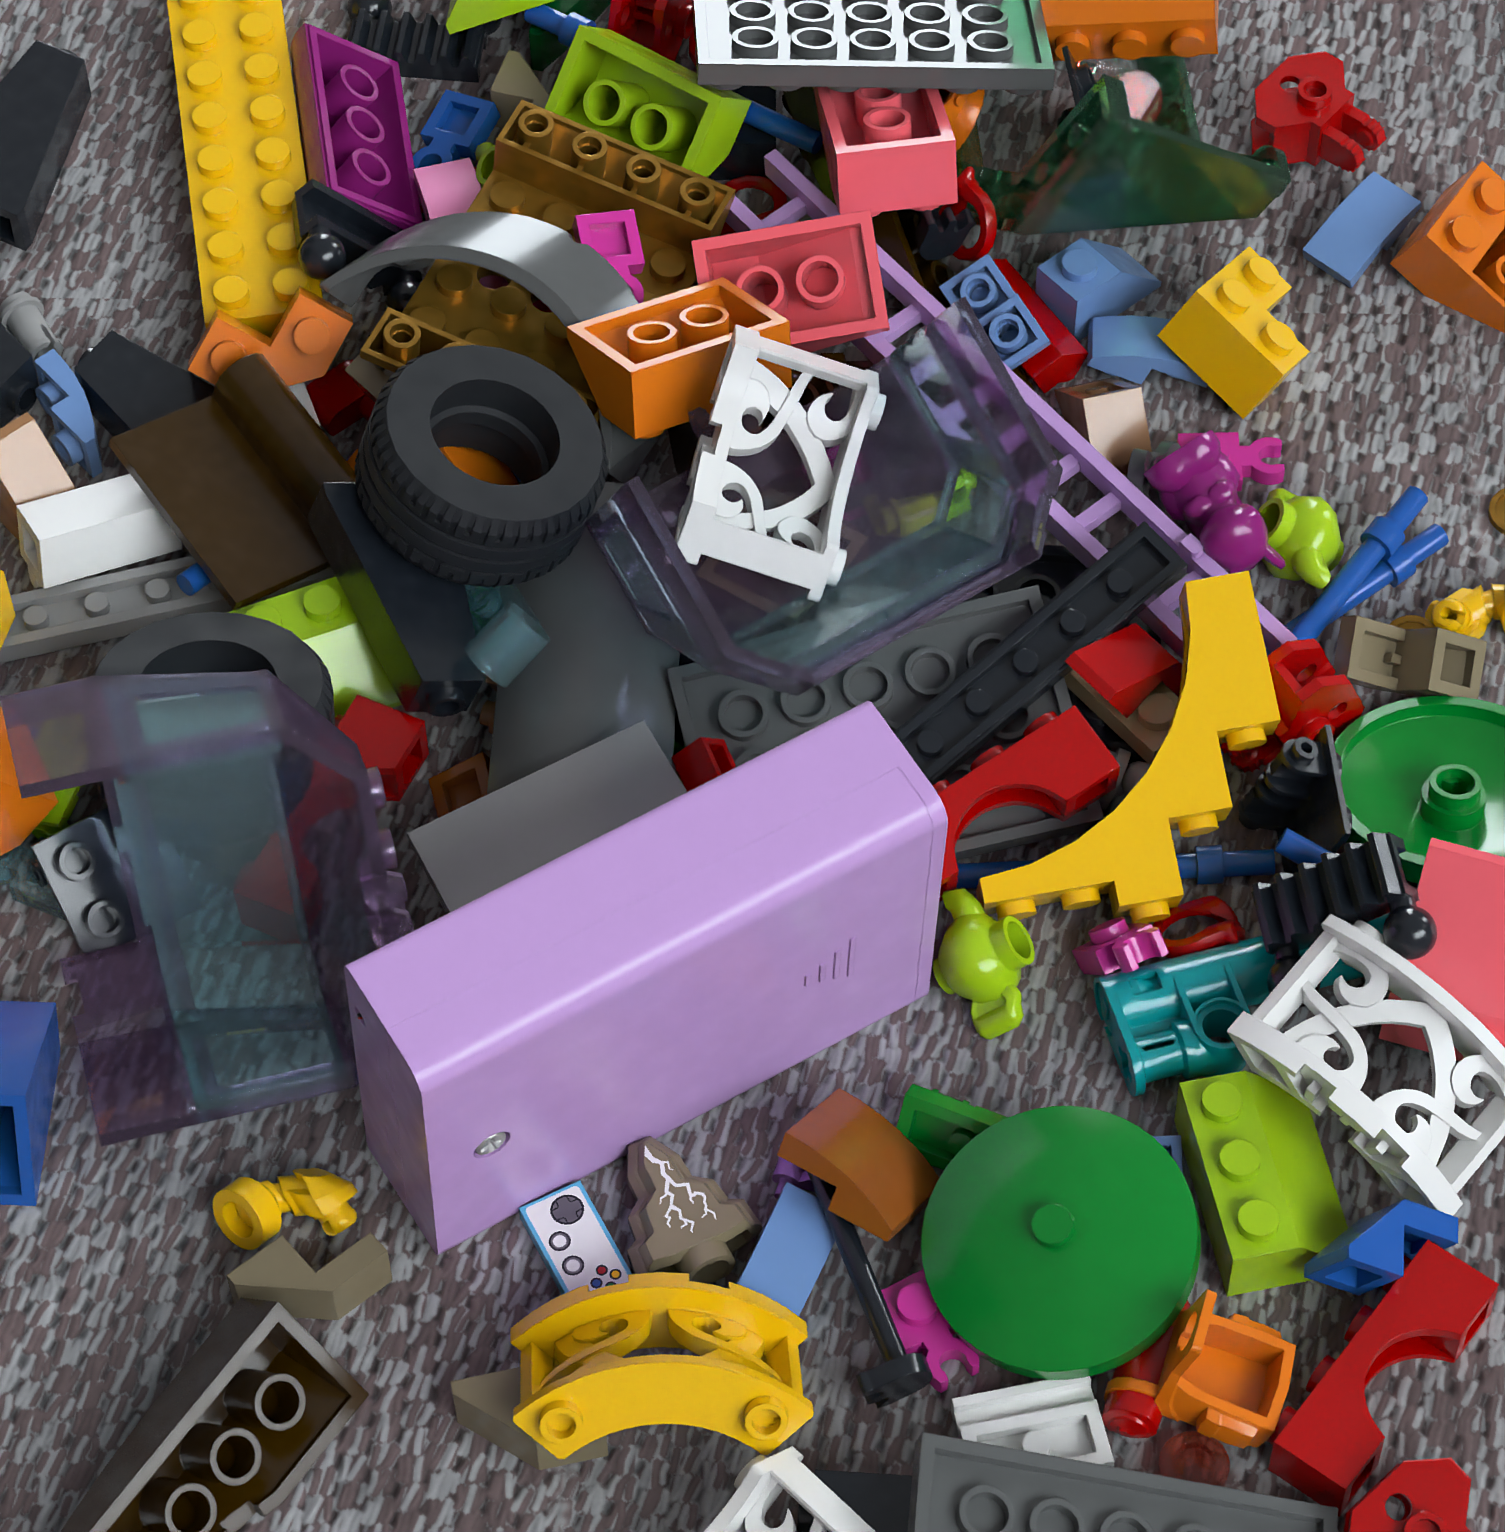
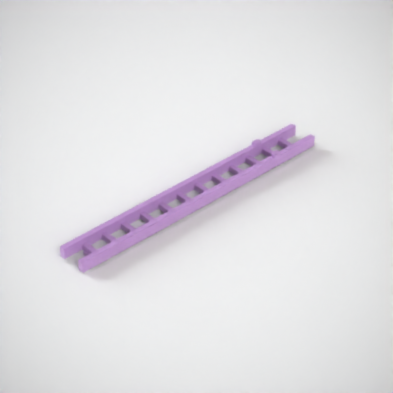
(1077, 451)

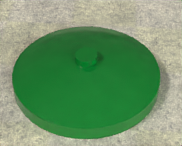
(1427, 773)
(1061, 1242)

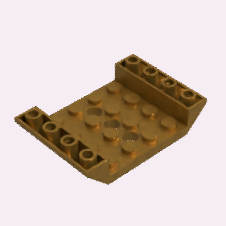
(551, 173)

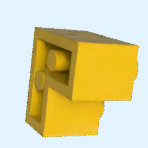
(1232, 336)

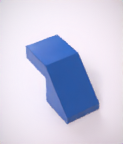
(1375, 1246)

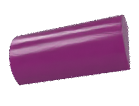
(355, 124)

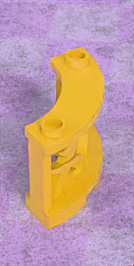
(584, 1389)

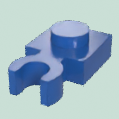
(456, 129)

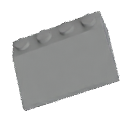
(544, 815)

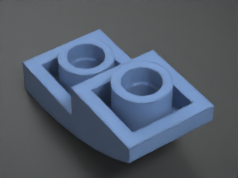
(1360, 228)
(999, 311)
(1131, 348)
(70, 412)
(789, 1250)

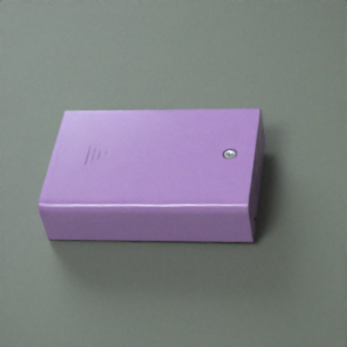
(648, 975)

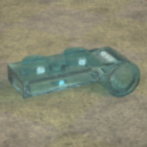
(505, 632)

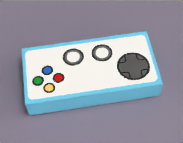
(573, 1240)

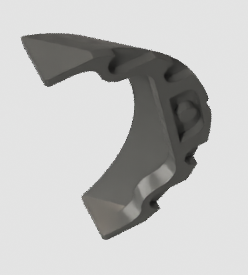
(530, 252)

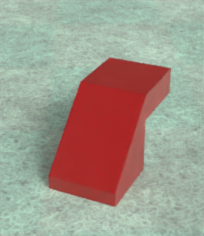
(1126, 667)

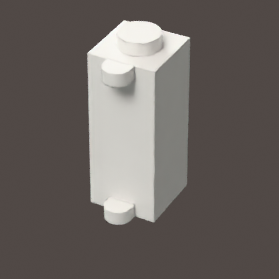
(91, 531)

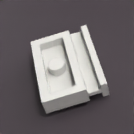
(1039, 1418)

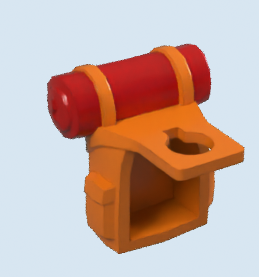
(1208, 1373)

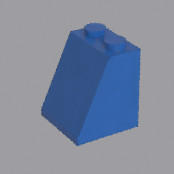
(27, 1089)

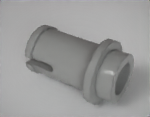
(24, 319)

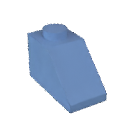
(1091, 282)

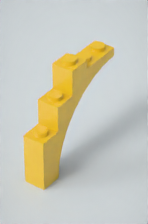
(1131, 852)

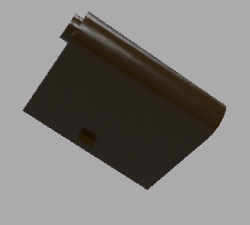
(239, 480)

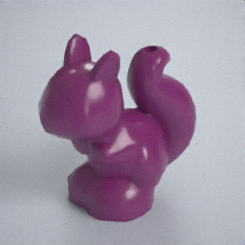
(1201, 489)

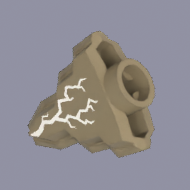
(681, 1218)

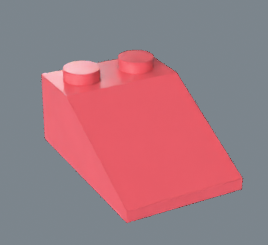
(887, 149)
(810, 272)
(1467, 901)

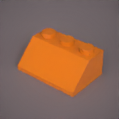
(1131, 28)
(666, 353)

